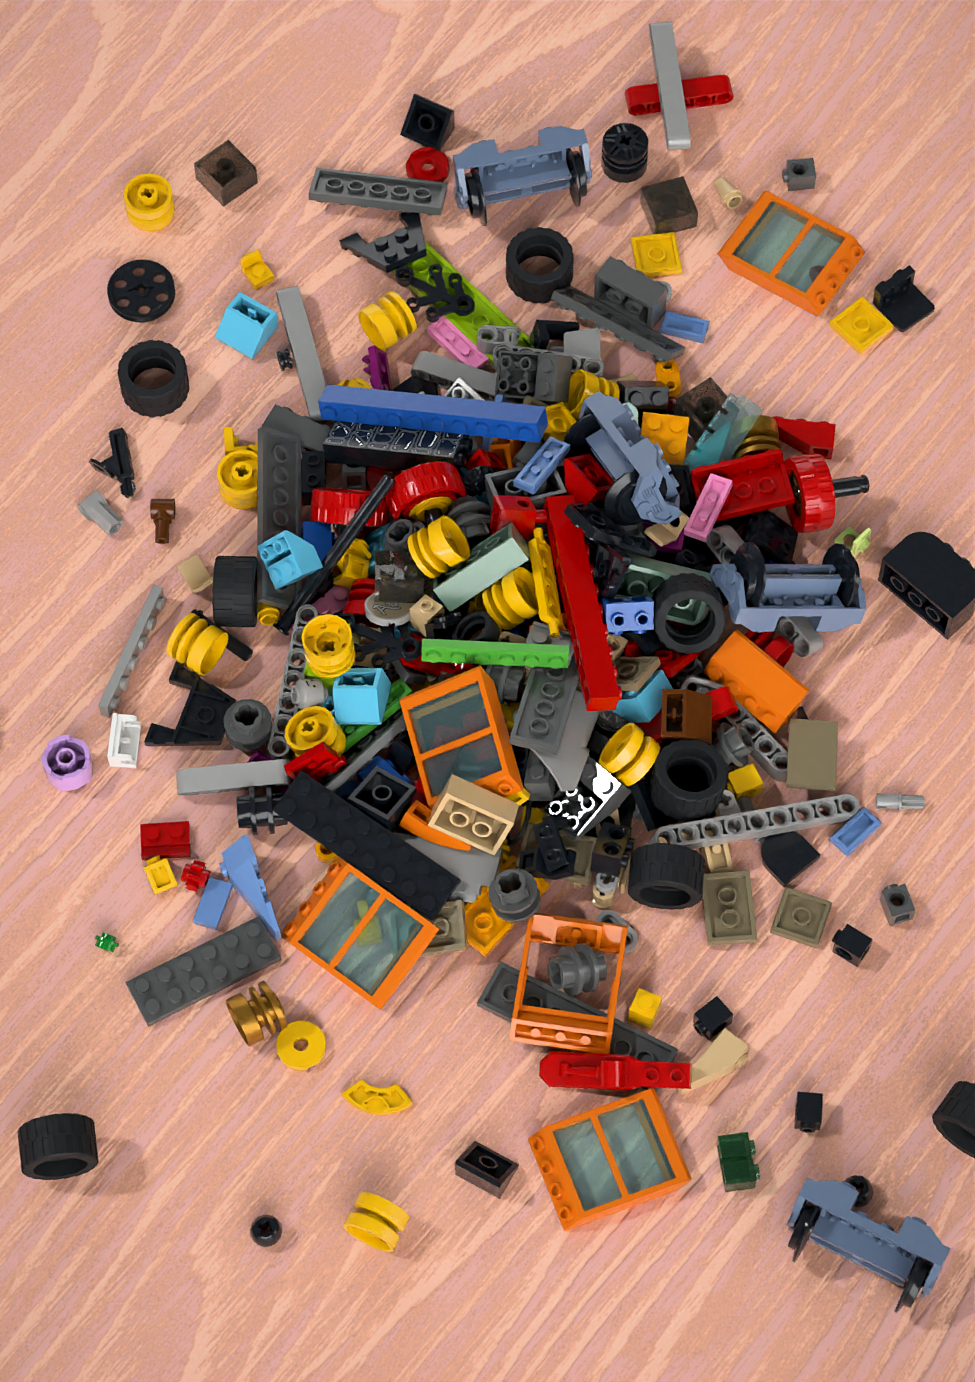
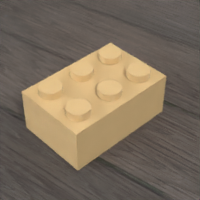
(473, 815)

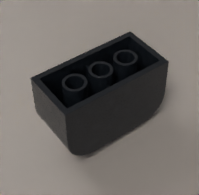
(931, 581)

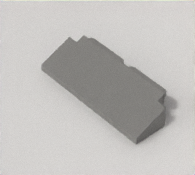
(472, 867)

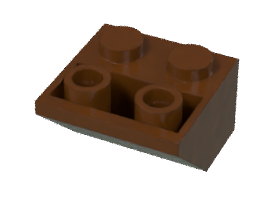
(686, 716)

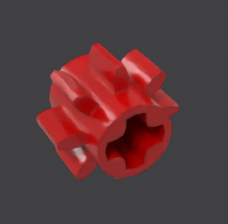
(195, 875)

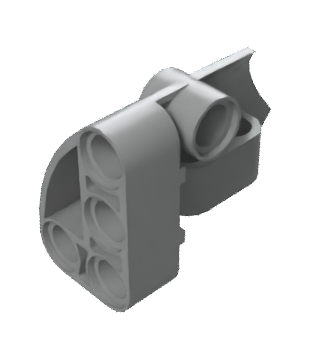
(572, 753)

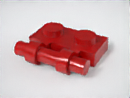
(316, 762)

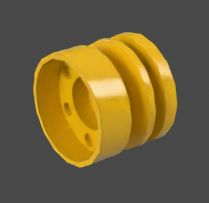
(387, 320)
(585, 384)
(438, 547)
(511, 599)
(197, 644)
(328, 646)

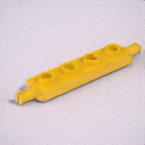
(545, 582)

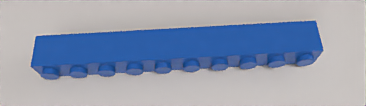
(433, 413)

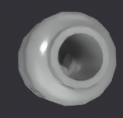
(308, 693)

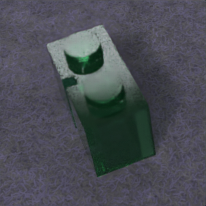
(736, 1162)

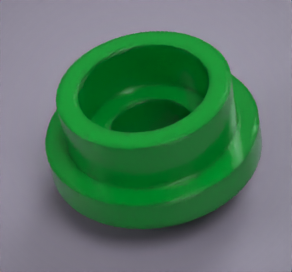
(106, 942)

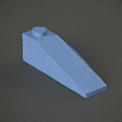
(243, 872)

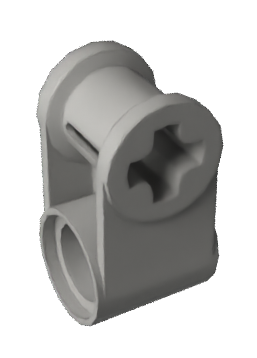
(497, 336)

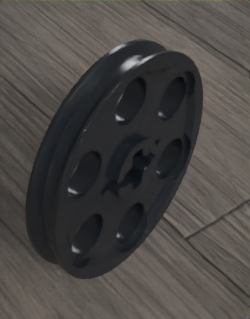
(131, 291)

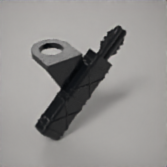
(119, 463)

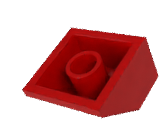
(586, 479)

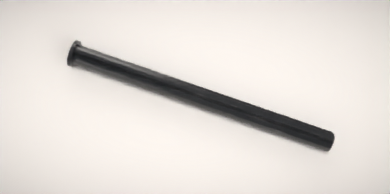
(335, 553)

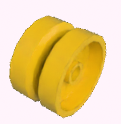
(149, 202)
(238, 479)
(312, 727)
(629, 754)
(376, 1221)

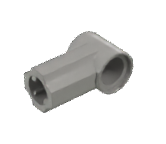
(96, 508)

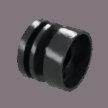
(624, 152)

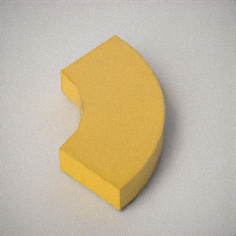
(377, 1100)

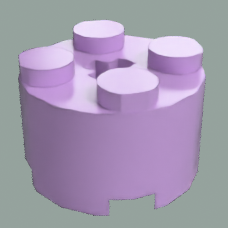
(56, 766)

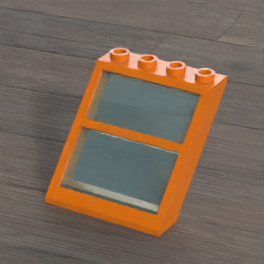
(791, 253)
(463, 733)
(359, 932)
(609, 1159)

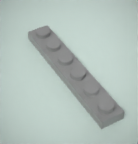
(129, 657)

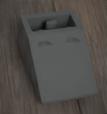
(533, 374)
(591, 802)

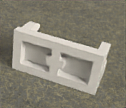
(124, 741)

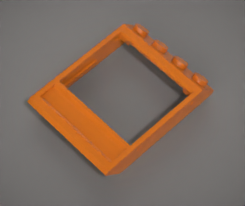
(560, 1027)

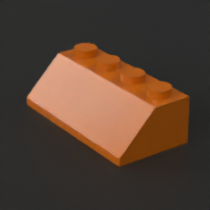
(756, 681)

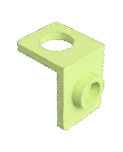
(860, 543)

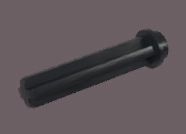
(233, 645)

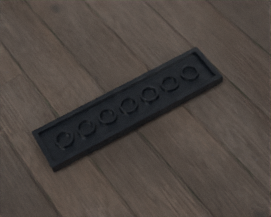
(367, 845)

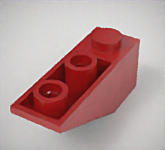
(807, 435)

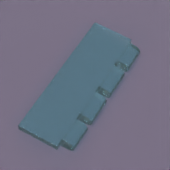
(728, 433)

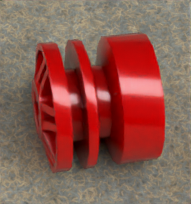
(360, 591)
(778, 649)

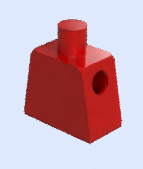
(517, 510)

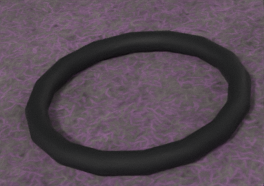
(524, 826)

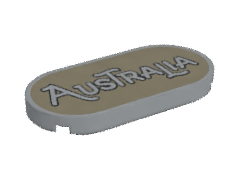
(384, 613)

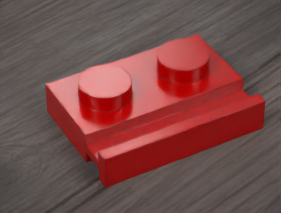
(165, 840)

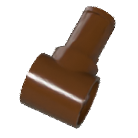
(162, 514)

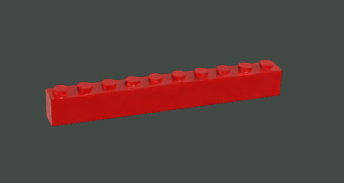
(582, 607)

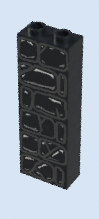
(393, 446)

